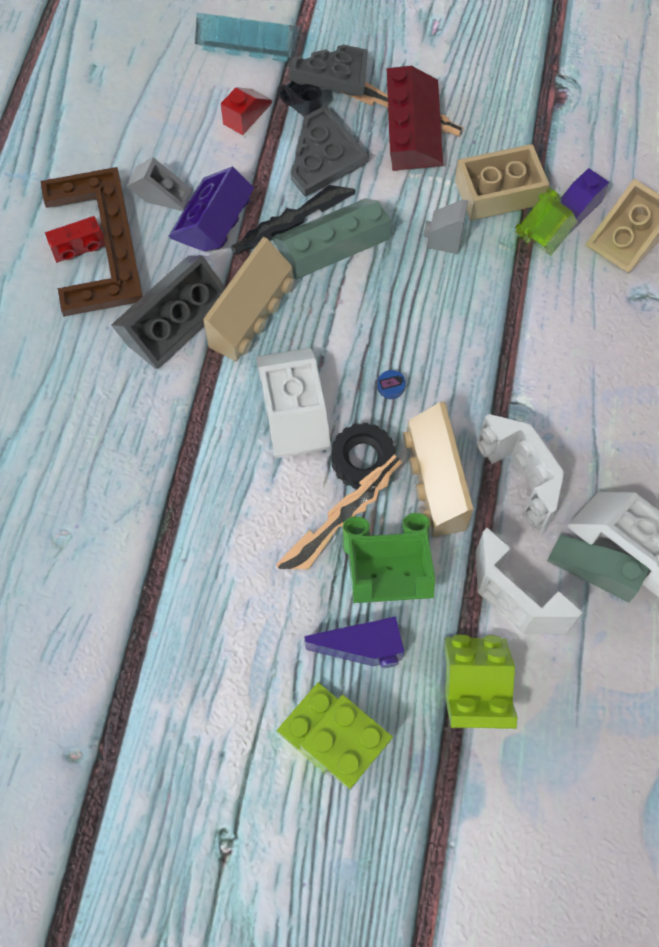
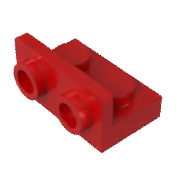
(75, 239)

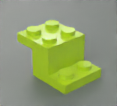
(479, 682)
(334, 735)

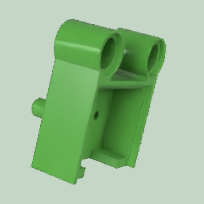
(392, 564)

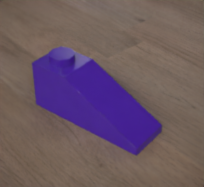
(585, 195)
(364, 643)

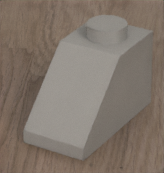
(159, 185)
(446, 227)

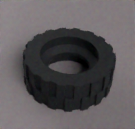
(357, 435)

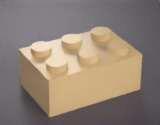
(501, 181)

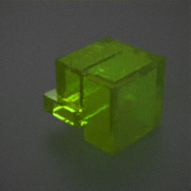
(547, 223)

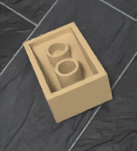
(629, 228)

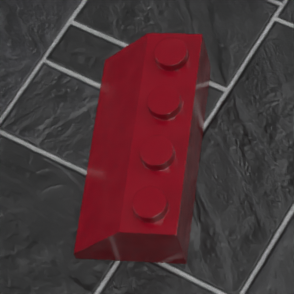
(413, 119)

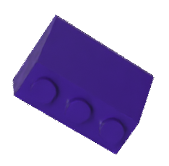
(213, 210)

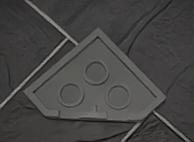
(336, 70)
(324, 152)

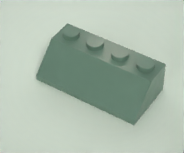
(334, 236)

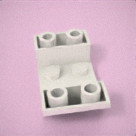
(294, 402)
(504, 437)
(627, 522)
(507, 598)

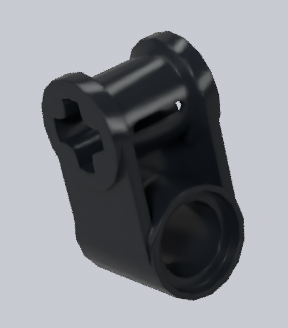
(301, 97)

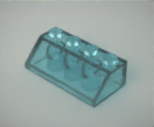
(246, 35)

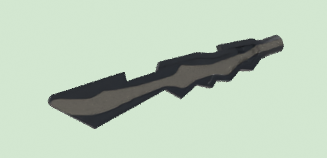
(292, 218)

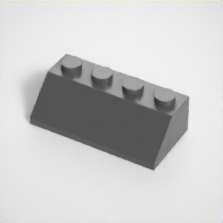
(170, 311)

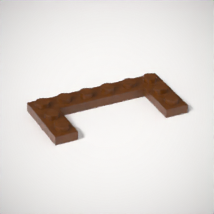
(124, 284)

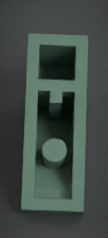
(600, 566)

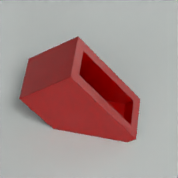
(243, 108)

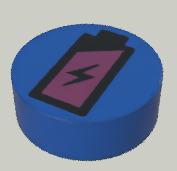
(391, 384)

